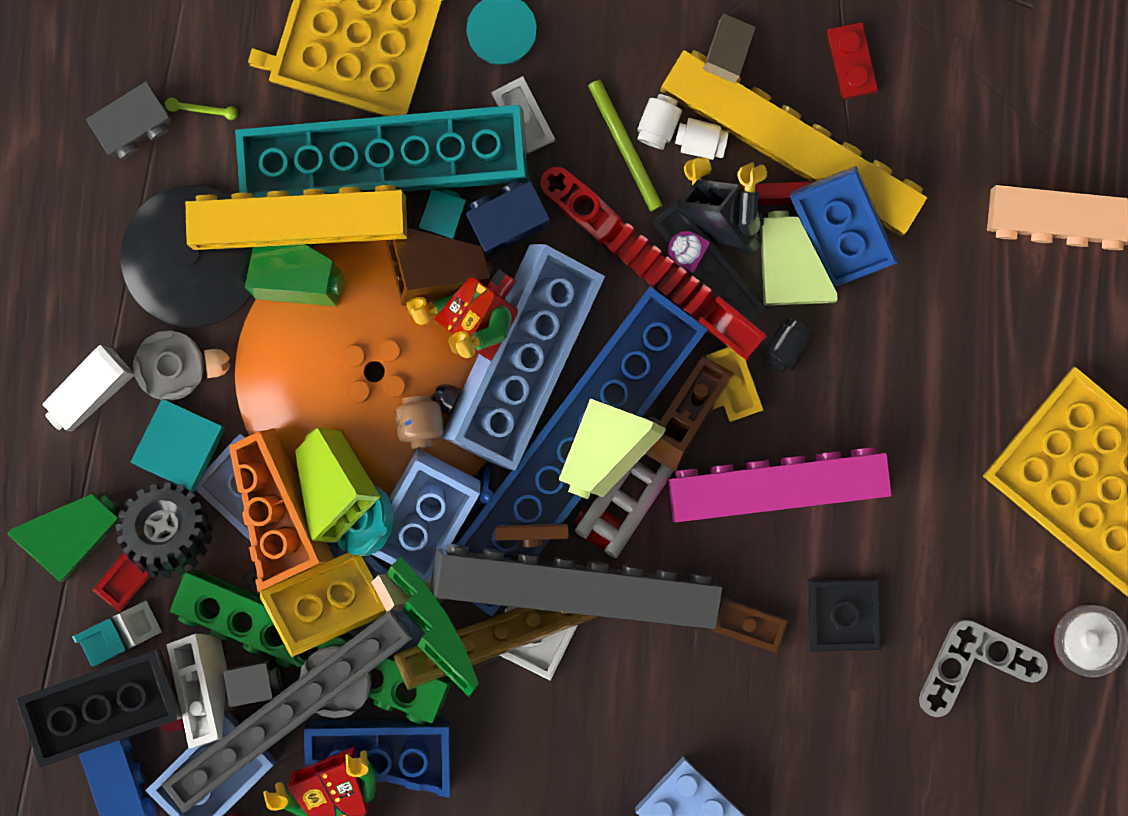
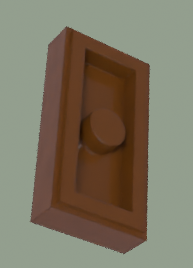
(531, 534)
(750, 625)

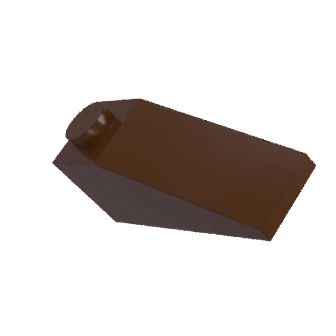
(689, 412)

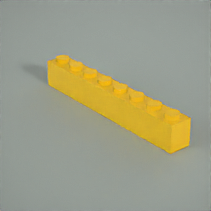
(787, 139)

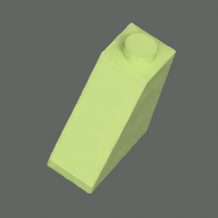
(791, 265)
(606, 448)

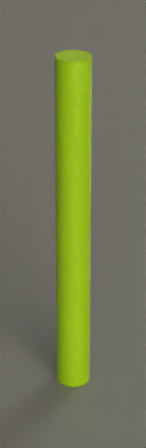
(625, 145)

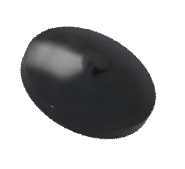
(171, 277)

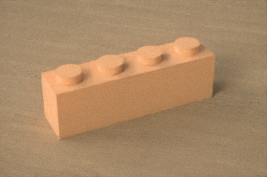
(1058, 215)

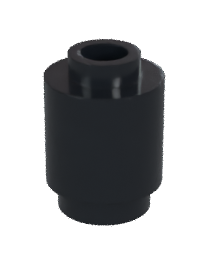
(788, 346)

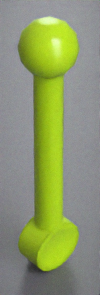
(173, 105)

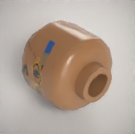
(419, 421)

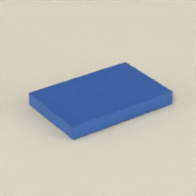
(844, 226)

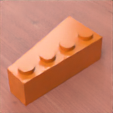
(274, 510)

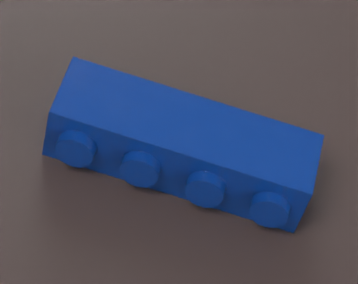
(117, 780)

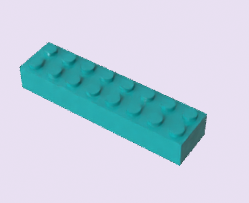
(397, 150)

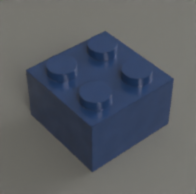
(508, 217)

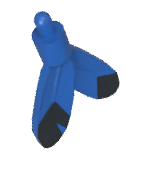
(486, 495)

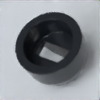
(446, 396)

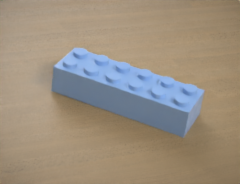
(511, 390)

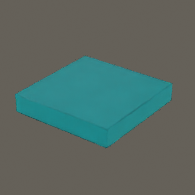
(178, 445)

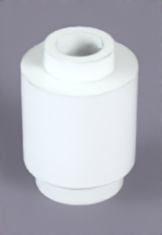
(659, 121)
(702, 139)

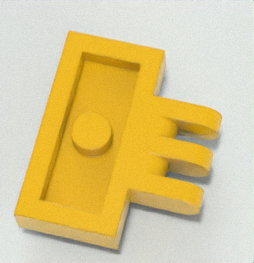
(740, 393)

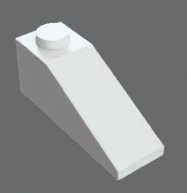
(200, 686)

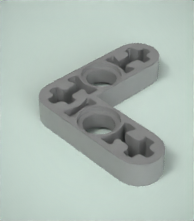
(977, 649)

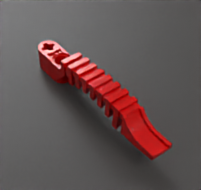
(649, 264)

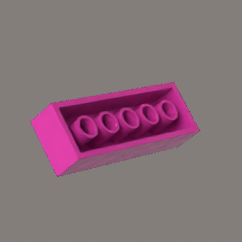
(779, 487)

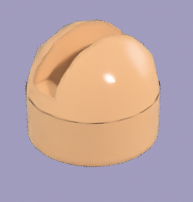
(216, 362)

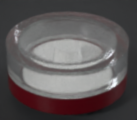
(1090, 640)

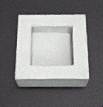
(137, 624)

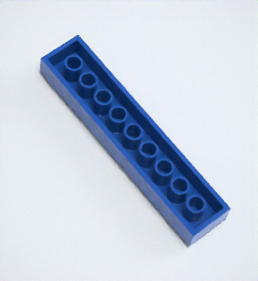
(624, 376)

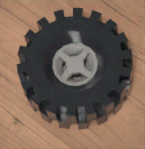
(159, 513)

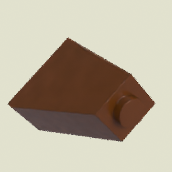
(435, 265)

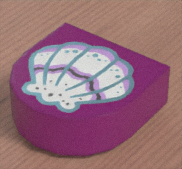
(687, 250)

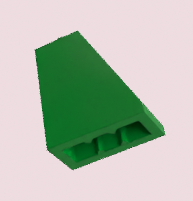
(294, 275)
(68, 534)

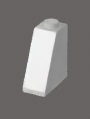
(87, 388)

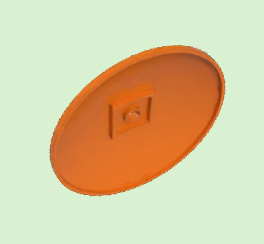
(308, 361)

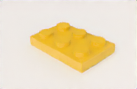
(323, 603)

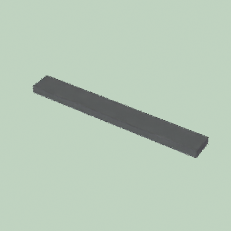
(287, 710)

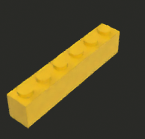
(296, 219)

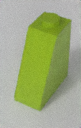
(332, 484)

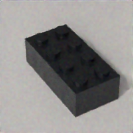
(99, 708)

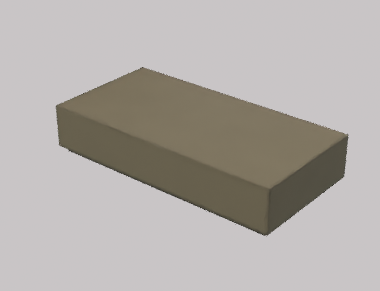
(729, 48)

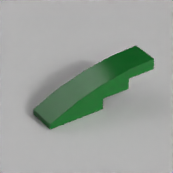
(440, 639)

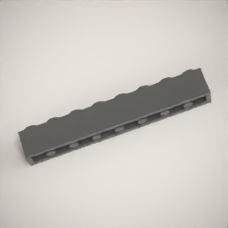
(575, 588)

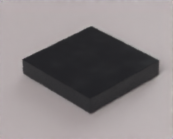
(844, 615)

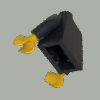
(725, 209)

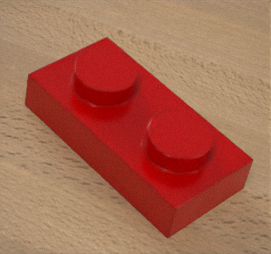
(852, 61)

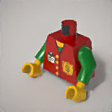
(473, 315)
(328, 788)

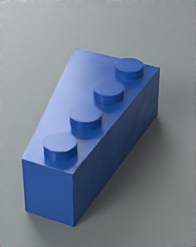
(396, 748)

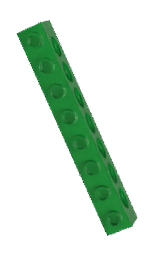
(192, 611)

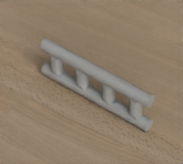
(636, 509)

